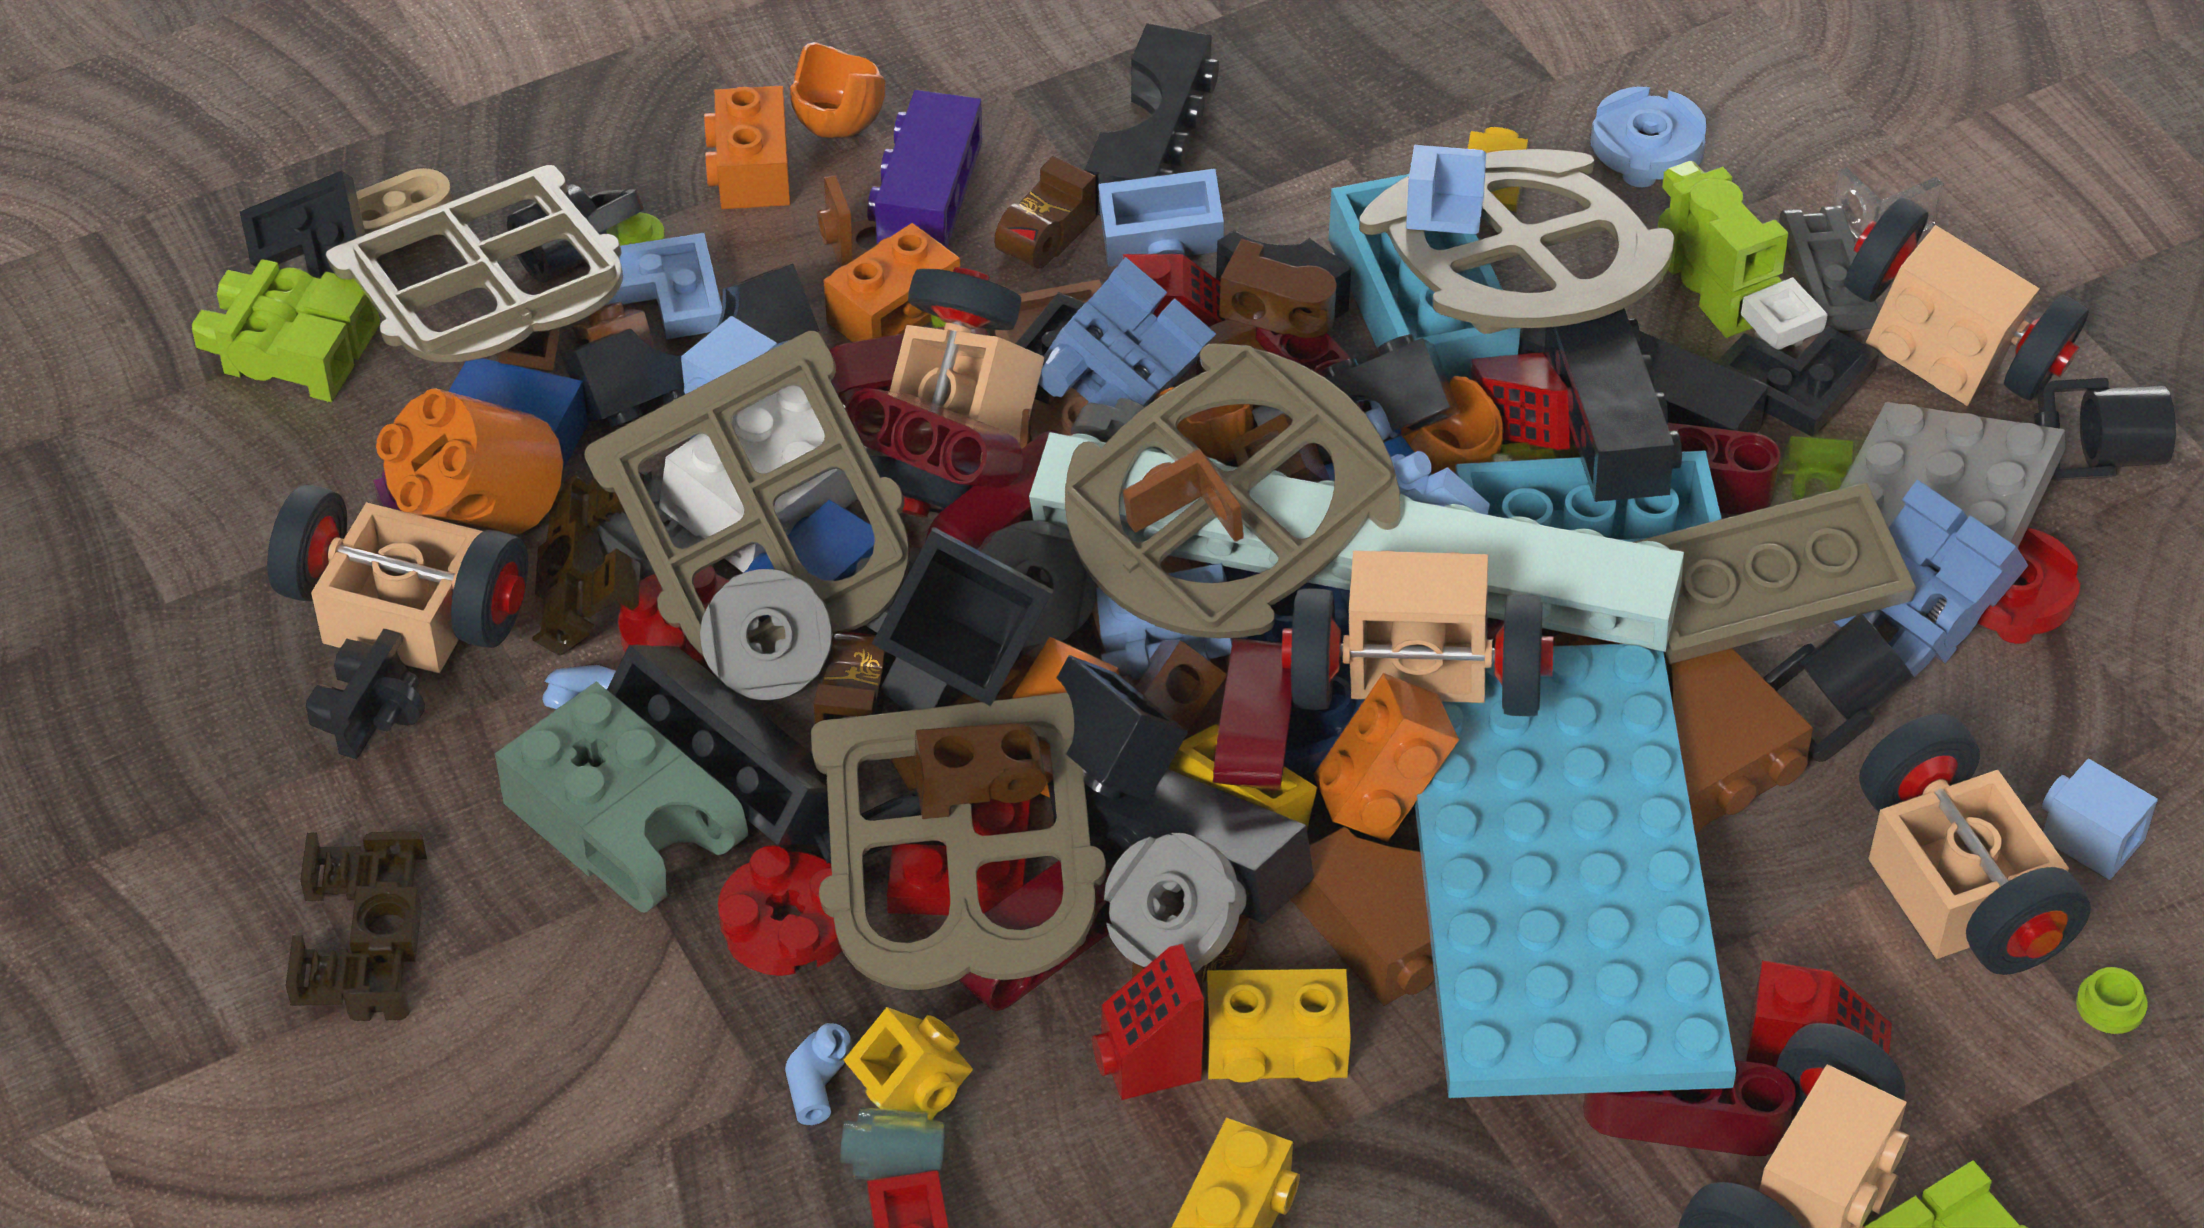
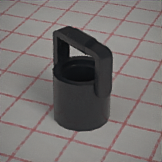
(559, 255)
(2115, 425)
(1855, 674)

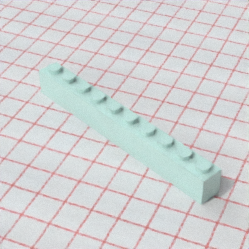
(1583, 579)

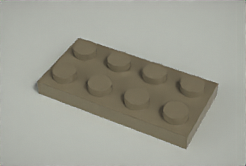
(1783, 571)

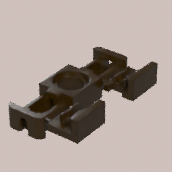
(569, 567)
(380, 886)

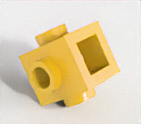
(909, 1063)

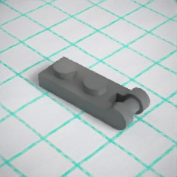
(1822, 256)

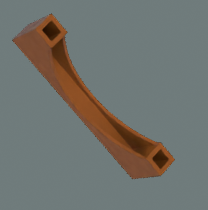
(1733, 746)

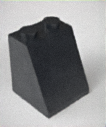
(962, 616)

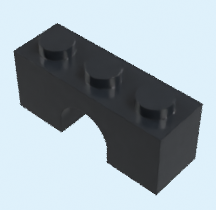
(1403, 380)

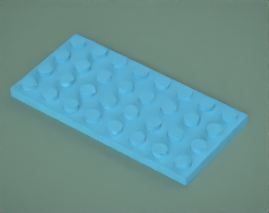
(1571, 891)

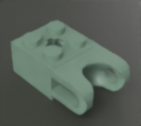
(615, 794)

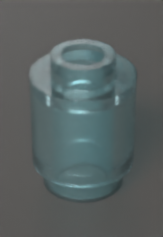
(892, 1143)

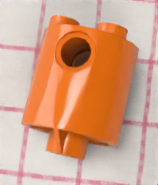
(471, 462)

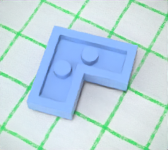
(679, 277)

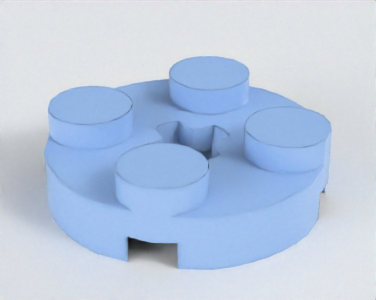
(1641, 158)

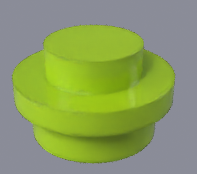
(638, 229)
(2112, 1000)

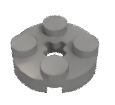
(738, 609)
(1171, 863)

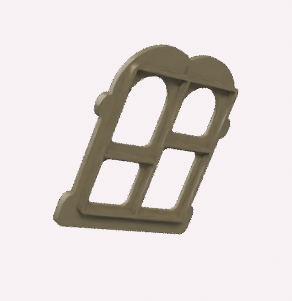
(516, 311)
(710, 411)
(967, 936)

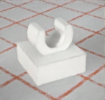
(1783, 314)

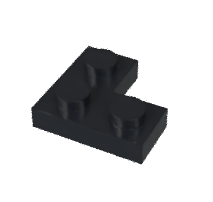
(305, 223)
(1808, 388)

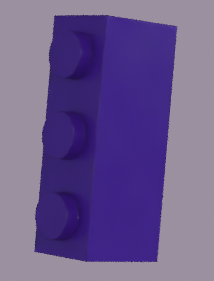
(928, 167)

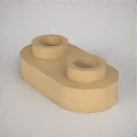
(402, 197)

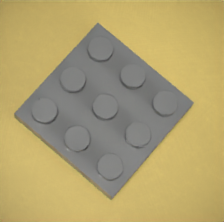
(1974, 461)

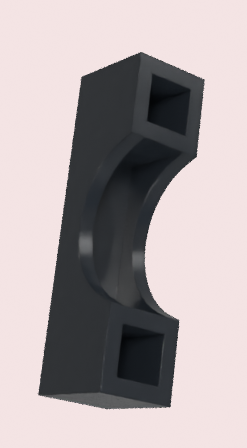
(1169, 81)
(626, 371)

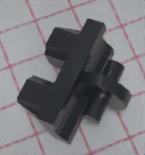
(376, 694)

